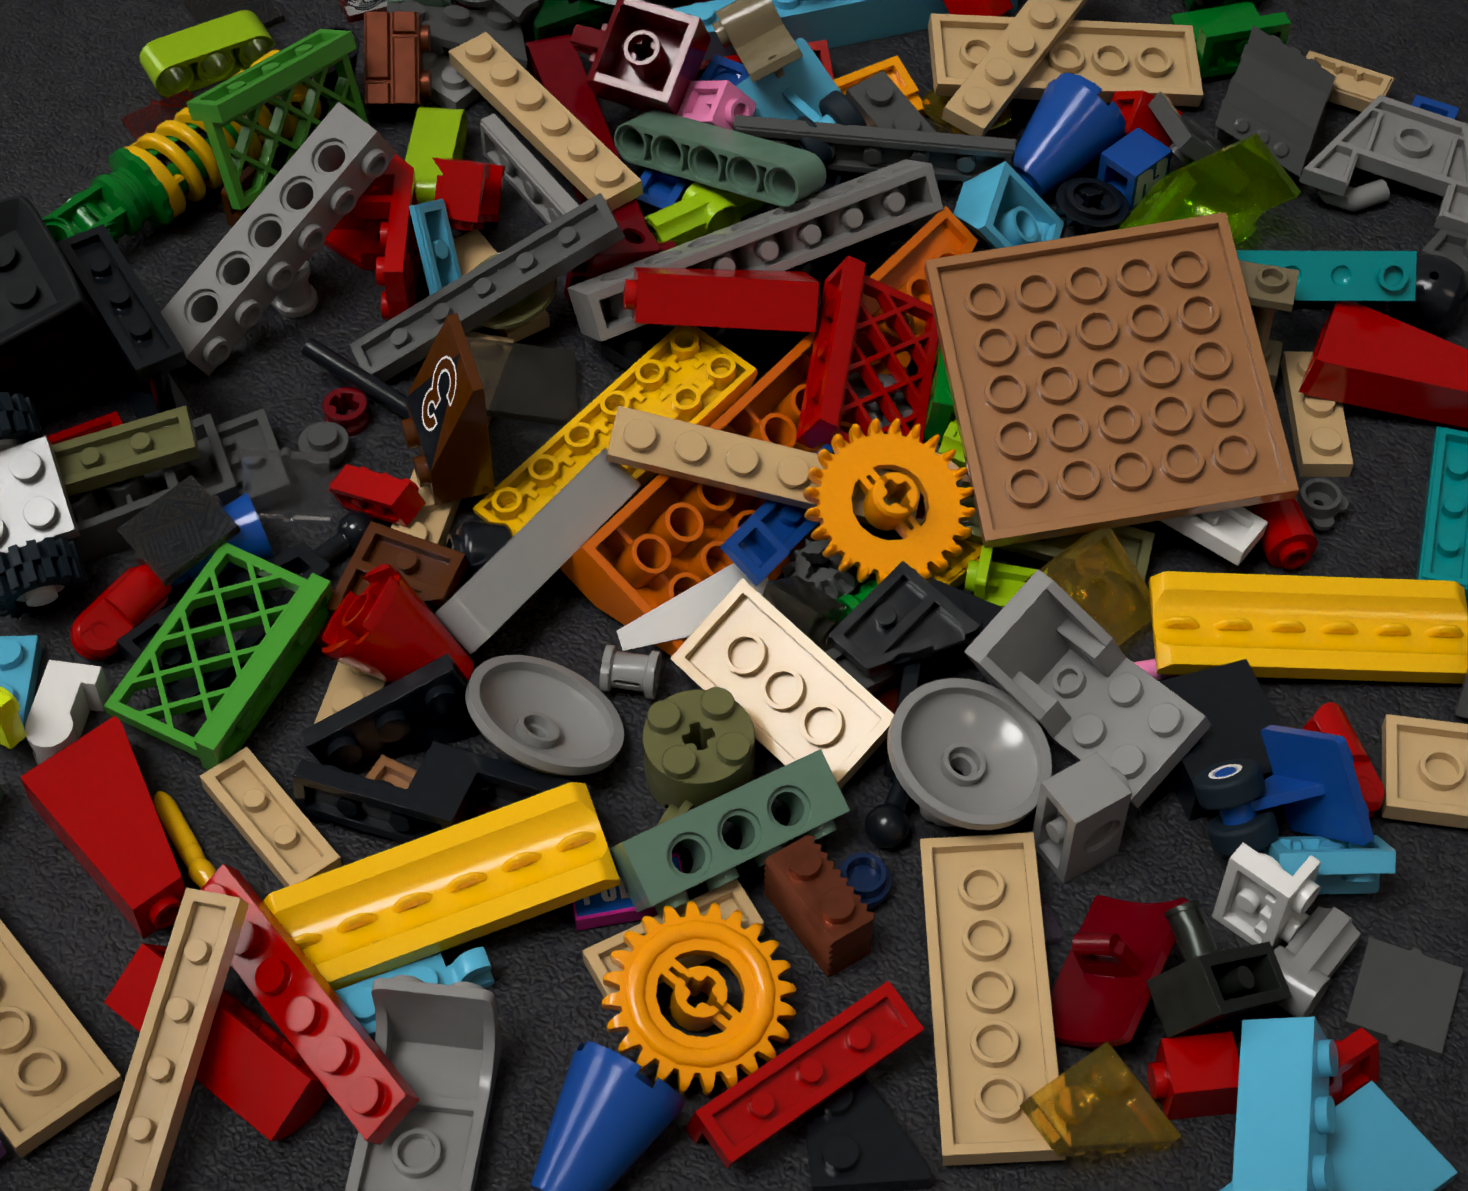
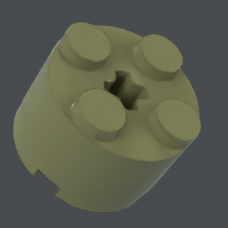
(697, 747)

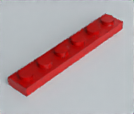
(315, 1017)

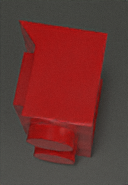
(470, 192)

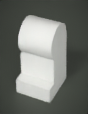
(63, 706)

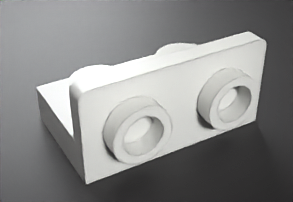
(1263, 899)

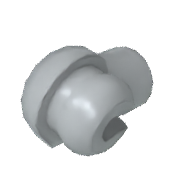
(1358, 197)

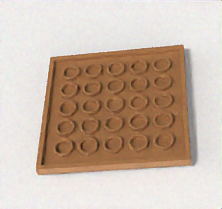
(1108, 380)

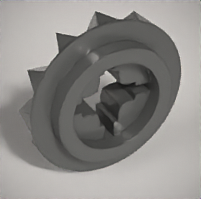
(827, 580)

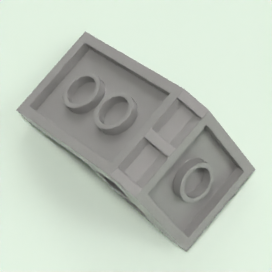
(1084, 686)

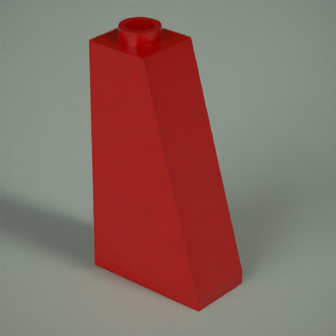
(723, 298)
(1388, 367)
(108, 822)

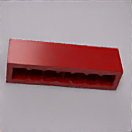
(243, 1057)

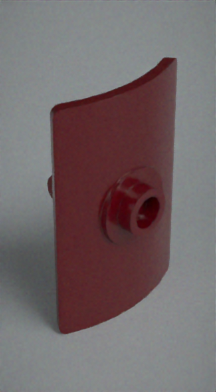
(1106, 971)

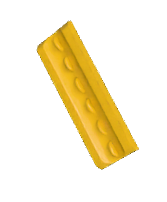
(679, 378)
(1311, 626)
(448, 886)

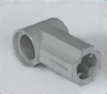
(1314, 958)

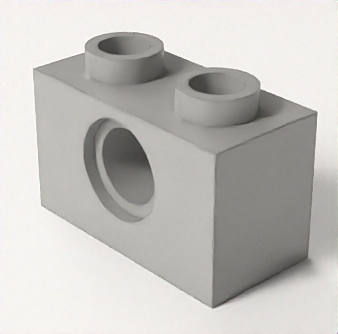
(1081, 816)

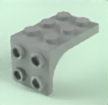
(449, 1054)

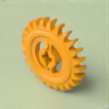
(857, 464)
(656, 958)

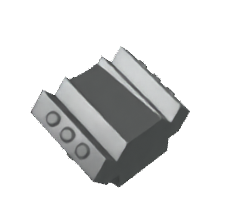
(1277, 98)

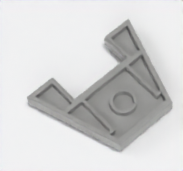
(1405, 147)

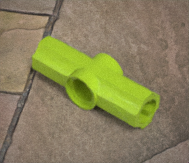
(700, 213)

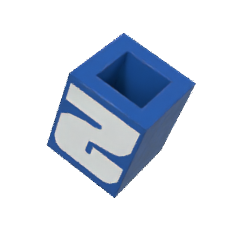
(1135, 165)

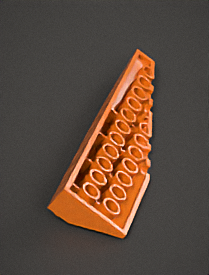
(675, 526)

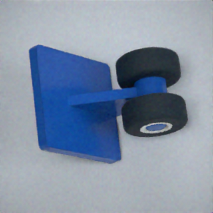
(1309, 779)

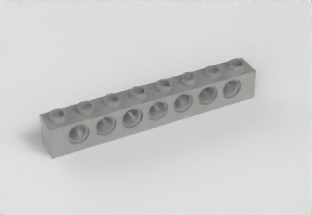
(774, 239)

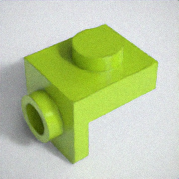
(995, 580)

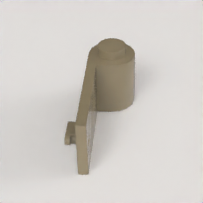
(757, 37)

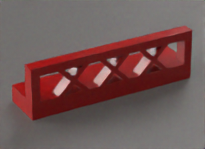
(805, 1075)

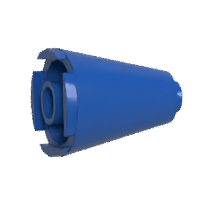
(1066, 133)
(602, 1121)

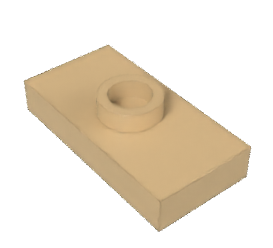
(1354, 85)

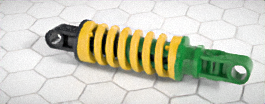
(167, 166)

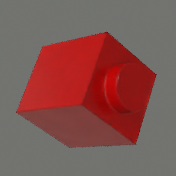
(1195, 1075)

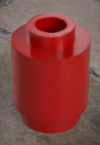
(1288, 536)

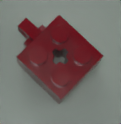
(643, 55)

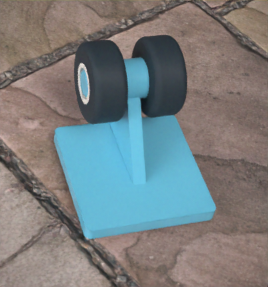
(803, 95)

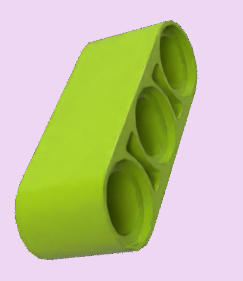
(205, 53)
(437, 135)

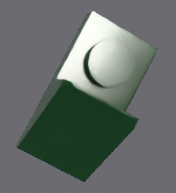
(560, 17)

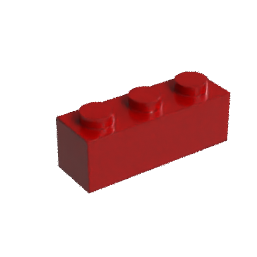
(377, 494)

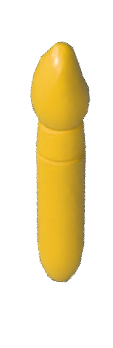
(183, 839)

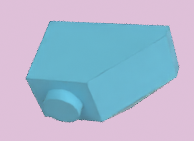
(1005, 210)

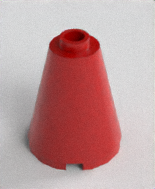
(389, 630)

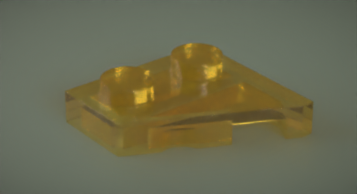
(1098, 1109)

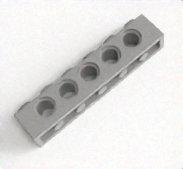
(282, 216)

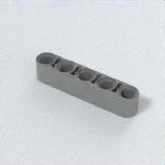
(536, 552)

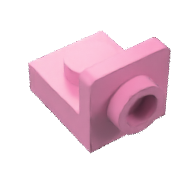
(715, 103)

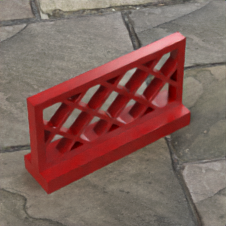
(836, 347)

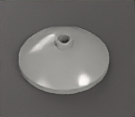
(544, 715)
(982, 736)

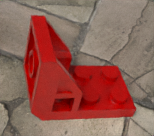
(383, 238)

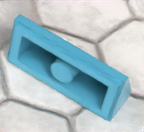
(435, 244)

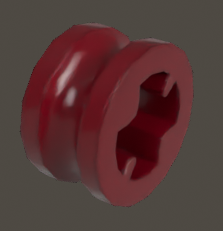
(343, 399)

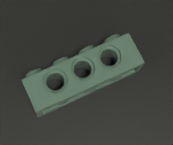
(646, 859)

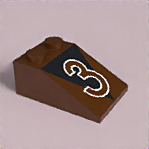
(449, 420)

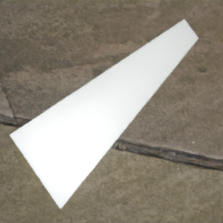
(683, 613)

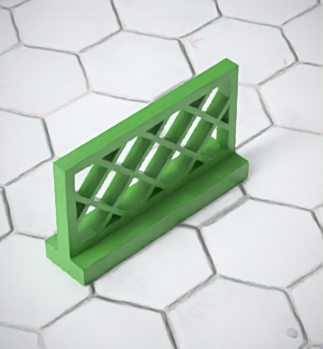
(262, 84)
(266, 666)

